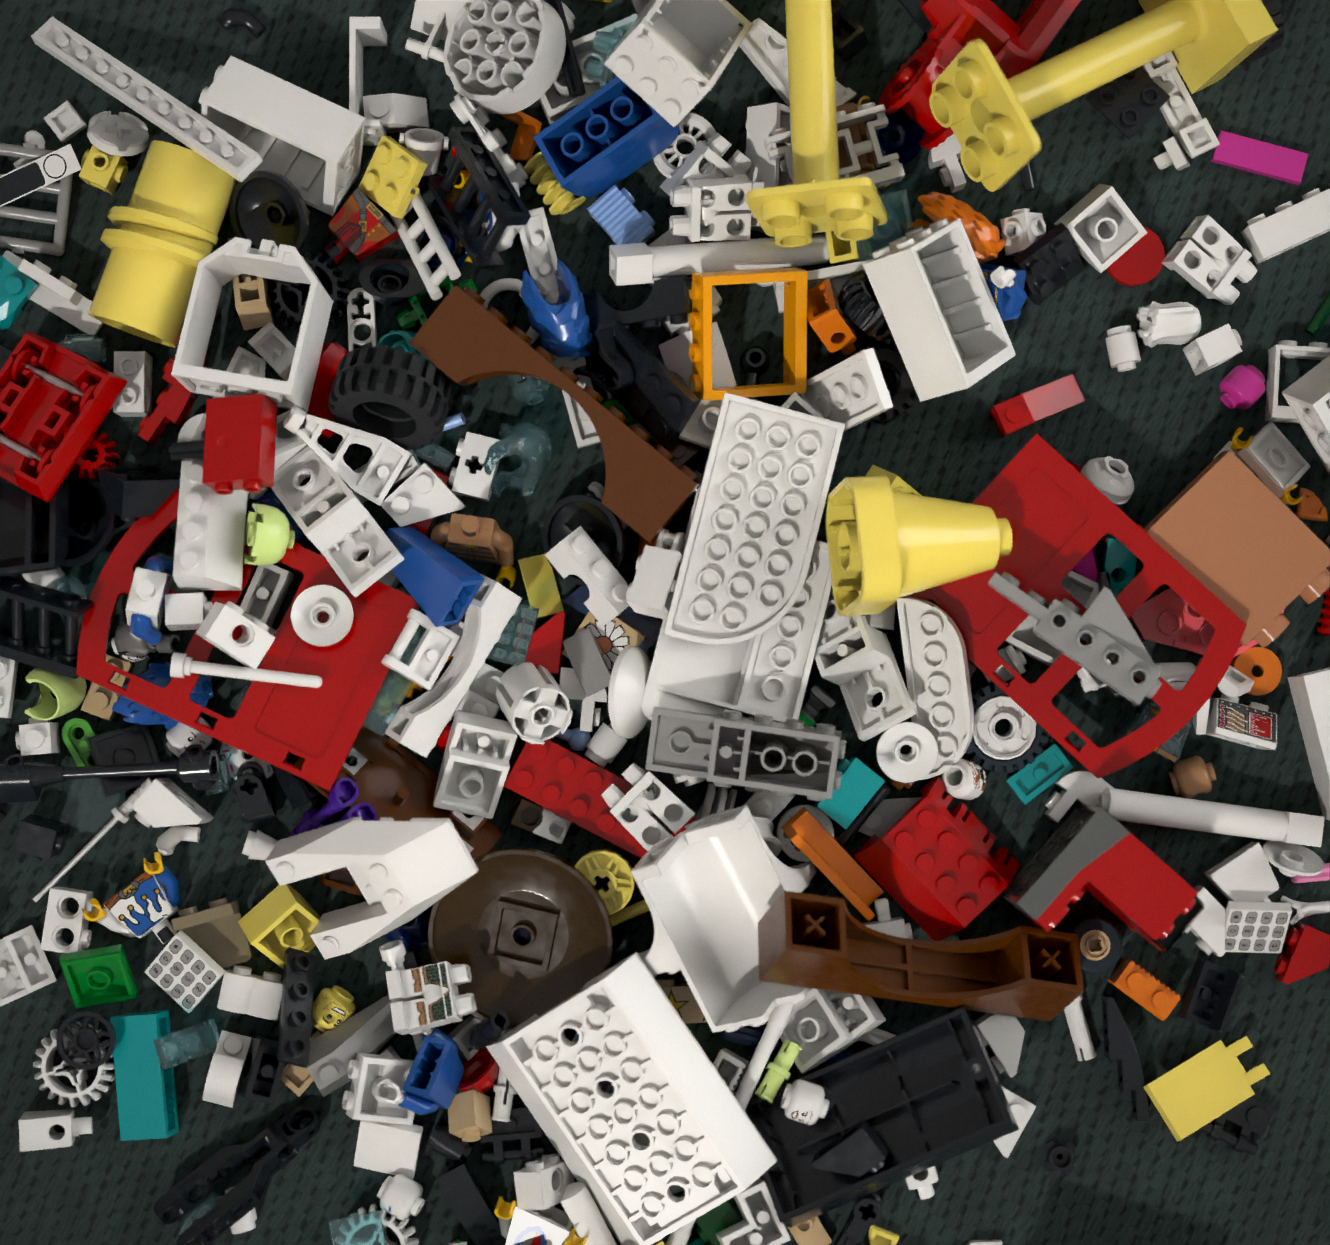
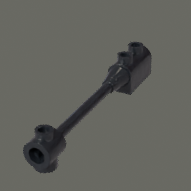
(24, 779)

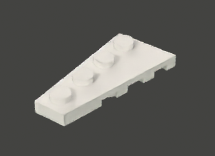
(769, 54)

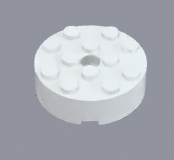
(505, 53)

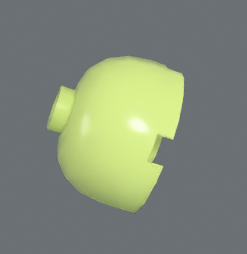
(267, 535)

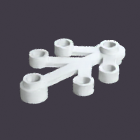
(494, 140)

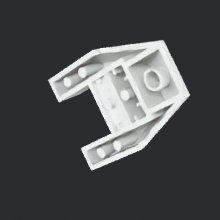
(394, 863)

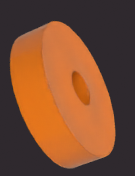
(1270, 669)

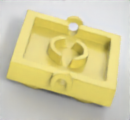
(392, 176)

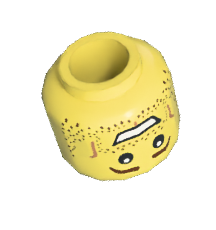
(332, 1008)

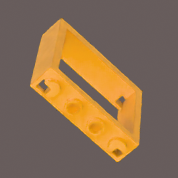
(794, 331)

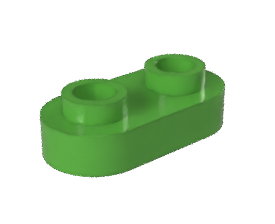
(78, 747)

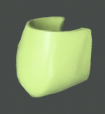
(67, 690)

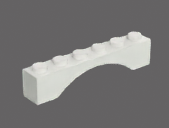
(423, 719)

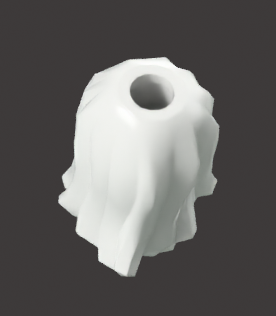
(1168, 323)

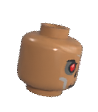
(1192, 777)

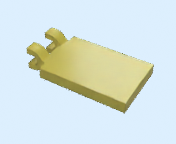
(1204, 1087)

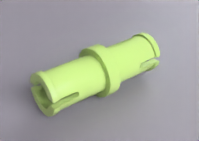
(778, 1070)

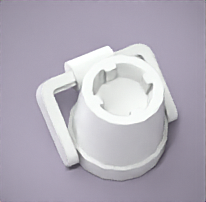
(426, 145)

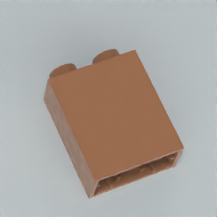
(1243, 546)

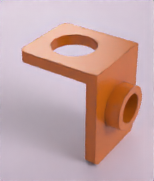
(524, 142)

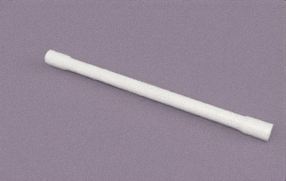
(776, 1022)

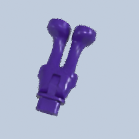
(341, 795)

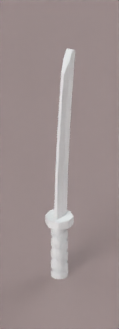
(120, 814)

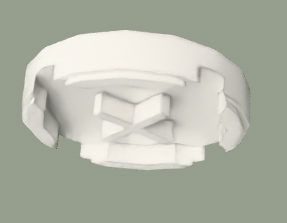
(118, 134)

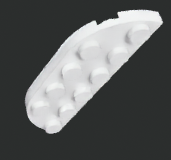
(937, 678)

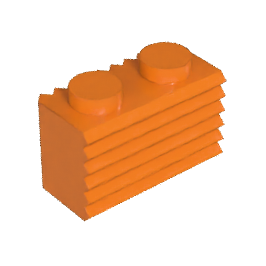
(1144, 988)

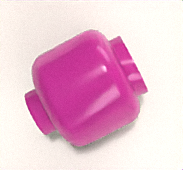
(1242, 387)

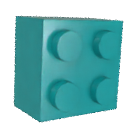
(856, 789)

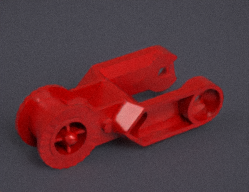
(956, 24)

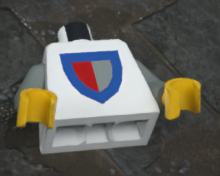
(535, 1226)

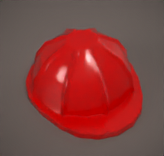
(479, 1072)

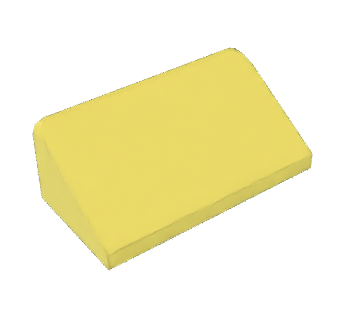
(541, 585)

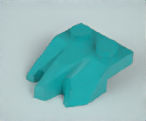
(14, 292)

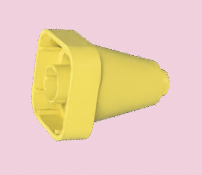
(903, 543)

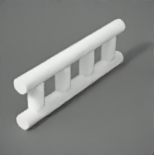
(436, 244)

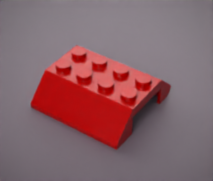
(939, 863)

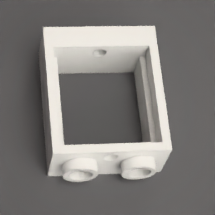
(1287, 349)

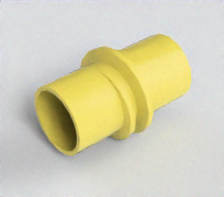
(159, 243)

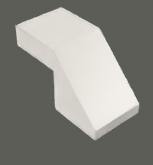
(274, 349)

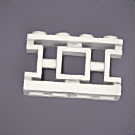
(865, 112)

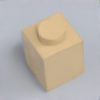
(470, 1116)

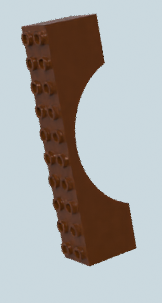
(477, 344)
(1011, 973)

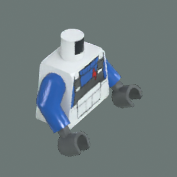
(147, 602)

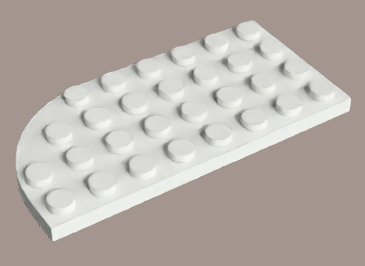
(753, 521)

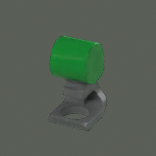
(818, 700)

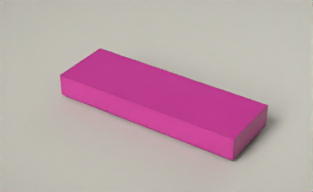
(1259, 157)

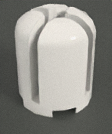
(533, 703)

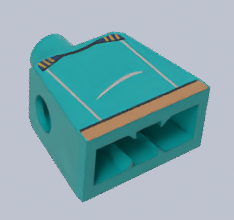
(1113, 555)

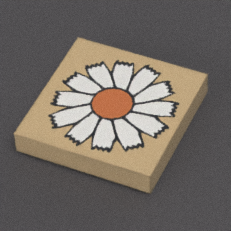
(611, 637)

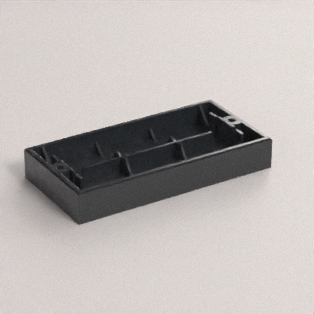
(912, 1093)

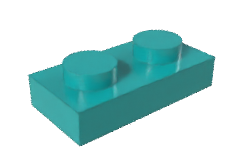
(1040, 774)

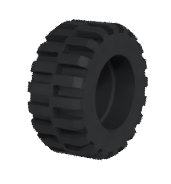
(391, 395)

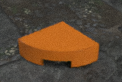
(1310, 507)

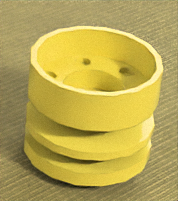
(614, 866)

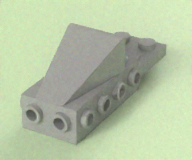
(1104, 630)
(747, 751)

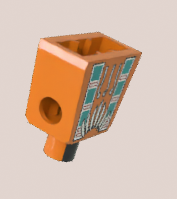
(829, 319)

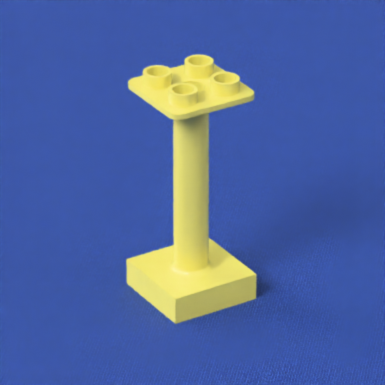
(995, 113)
(818, 196)

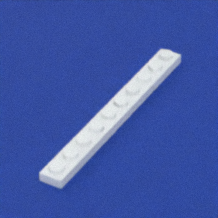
(147, 99)

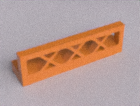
(833, 861)

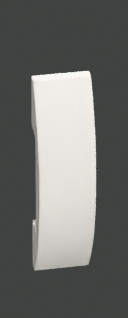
(1179, 110)

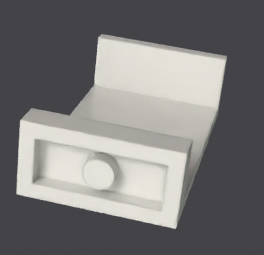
(364, 32)

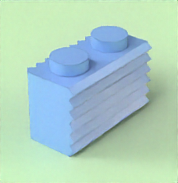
(620, 218)

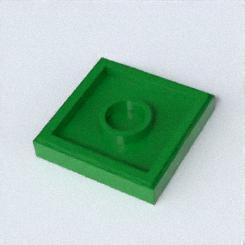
(98, 976)

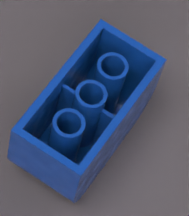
(604, 140)

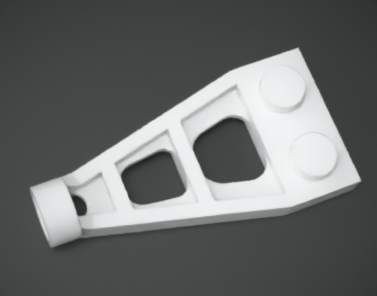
(379, 471)

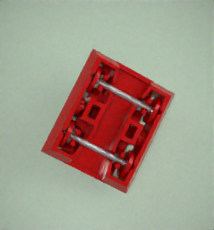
(53, 415)

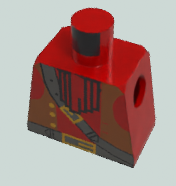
(359, 229)

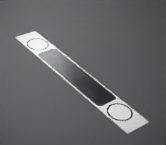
(38, 174)

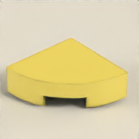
(881, 1236)

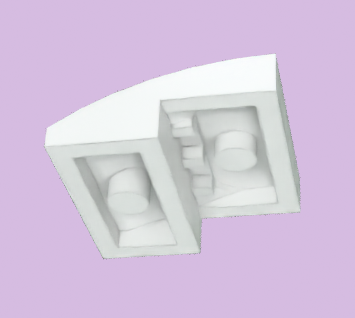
(22, 965)

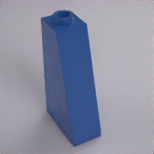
(434, 576)

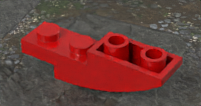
(172, 406)

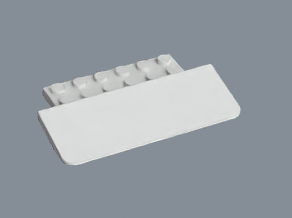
(747, 676)

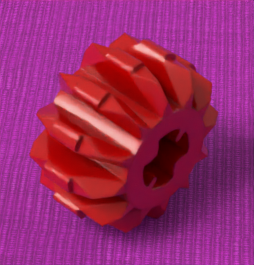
(104, 447)

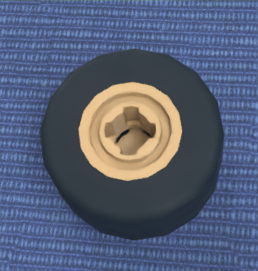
(1109, 947)

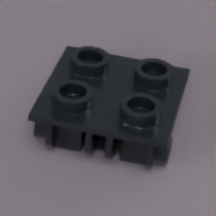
(1129, 101)

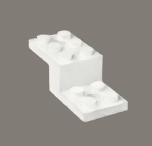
(335, 521)
(863, 665)

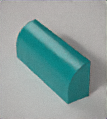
(143, 1089)

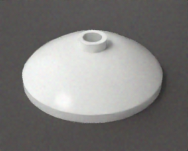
(627, 691)

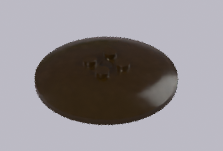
(532, 892)

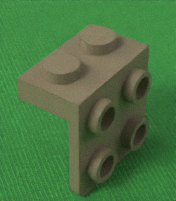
(216, 931)

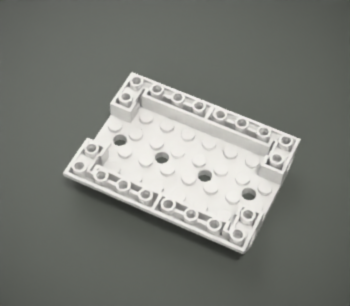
(661, 1089)

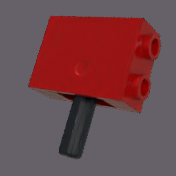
(236, 444)

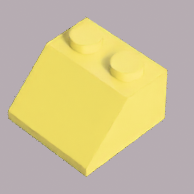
(279, 923)

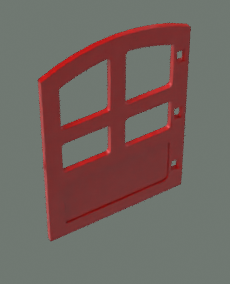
(1053, 525)
(273, 716)

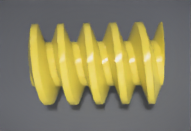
(556, 196)

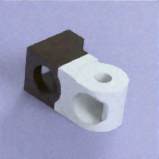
(539, 820)

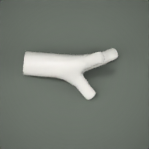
(1306, 908)

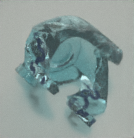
(531, 446)

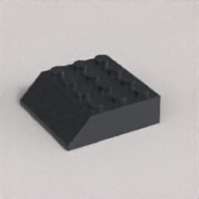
(31, 530)

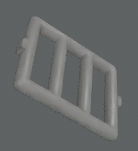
(59, 219)

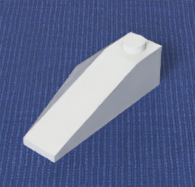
(676, 358)

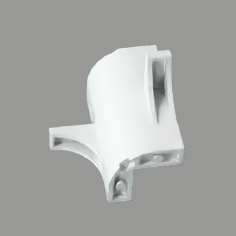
(706, 907)

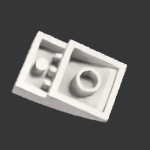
(474, 764)
(829, 1024)

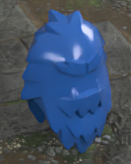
(563, 325)
(160, 675)

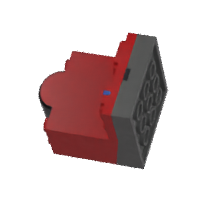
(1116, 868)

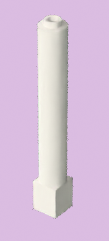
(639, 263)
(1212, 817)

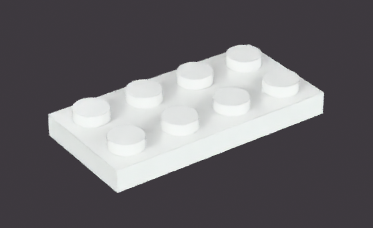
(850, 390)

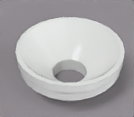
(1110, 477)

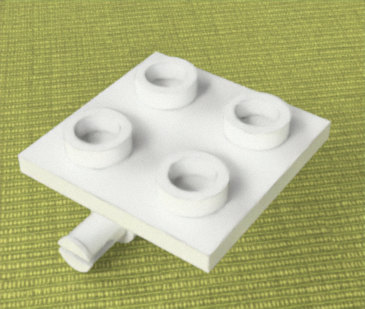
(435, 20)

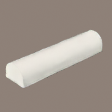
(586, 1215)

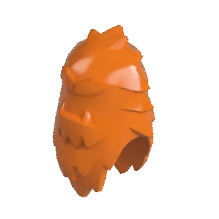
(980, 231)

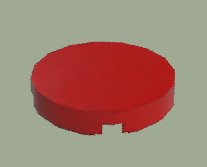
(1140, 262)

